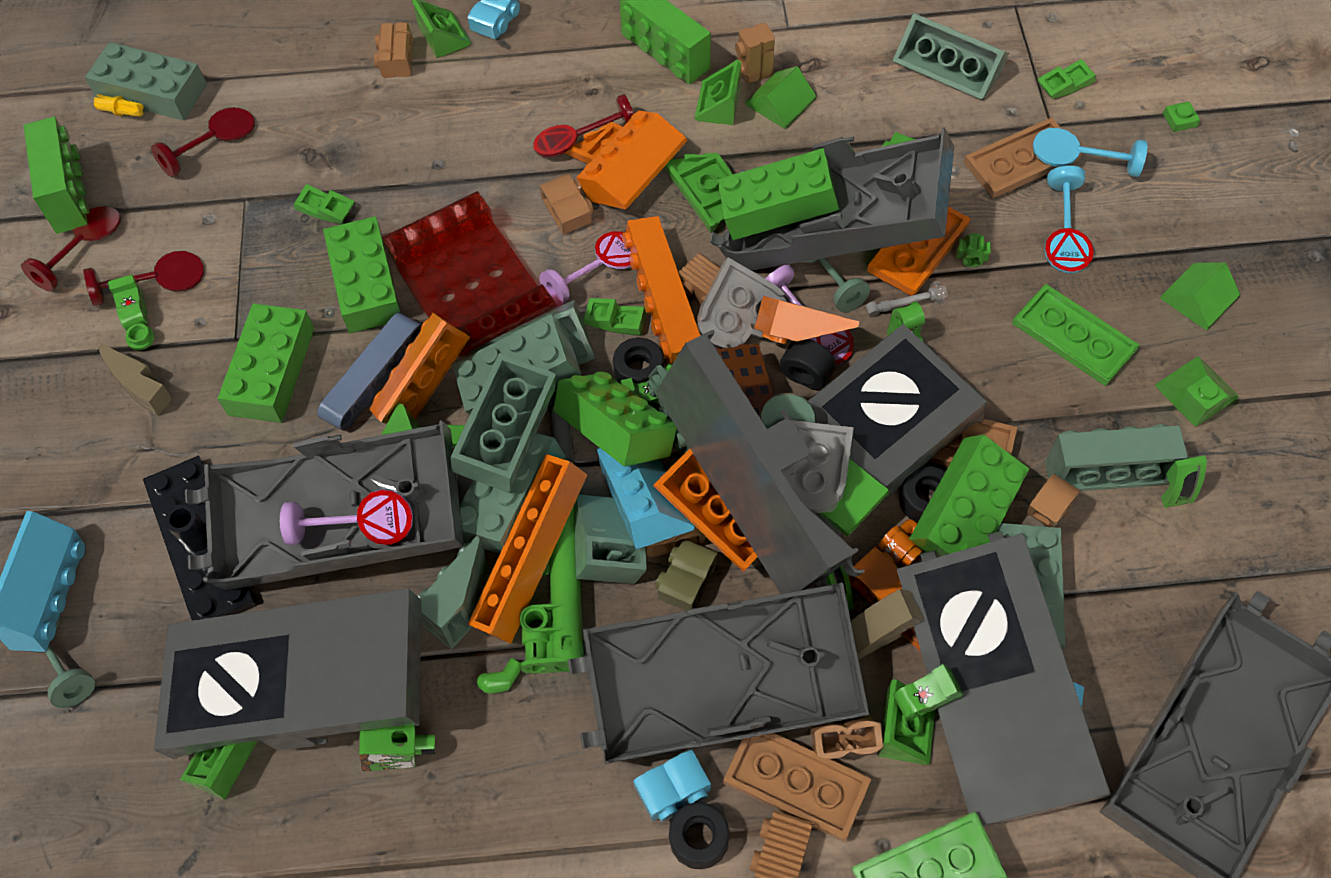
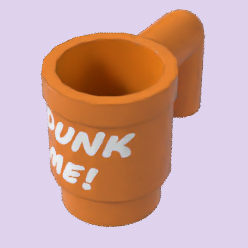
(899, 546)

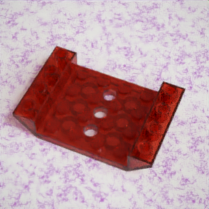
(462, 247)

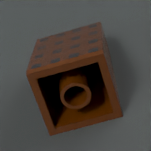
(750, 373)

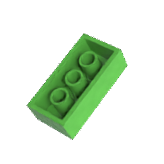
(667, 36)
(56, 174)
(778, 194)
(361, 274)
(266, 363)
(614, 418)
(970, 498)

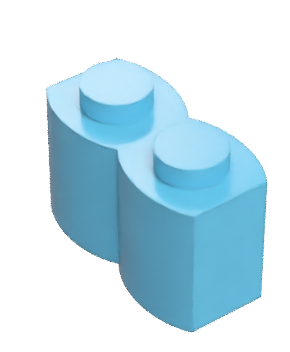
(492, 16)
(672, 786)

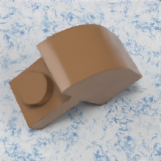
(1053, 501)

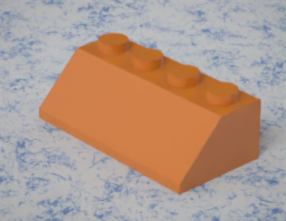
(631, 160)
(420, 369)
(696, 498)

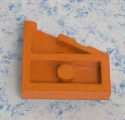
(593, 143)

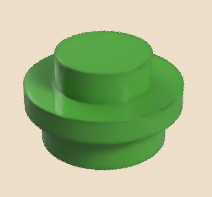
(139, 336)

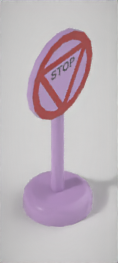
(608, 250)
(838, 343)
(381, 516)

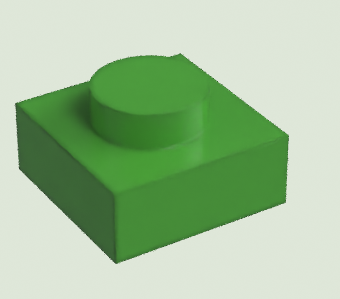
(1181, 116)

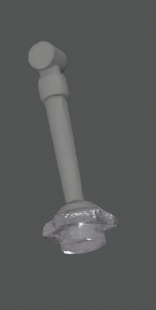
(936, 293)

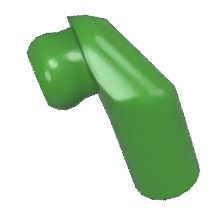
(500, 681)

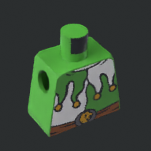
(381, 751)

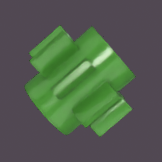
(973, 250)

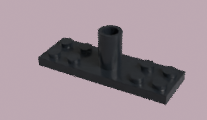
(186, 534)

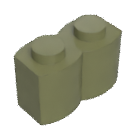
(687, 575)

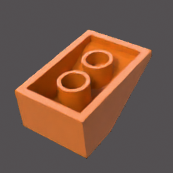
(786, 320)

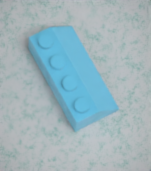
(642, 507)
(37, 582)

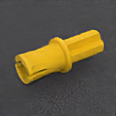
(118, 105)

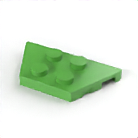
(698, 182)

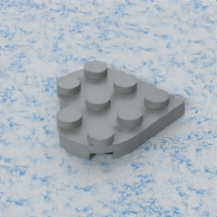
(734, 305)
(822, 475)

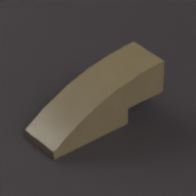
(136, 380)
(885, 622)

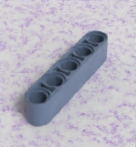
(368, 373)

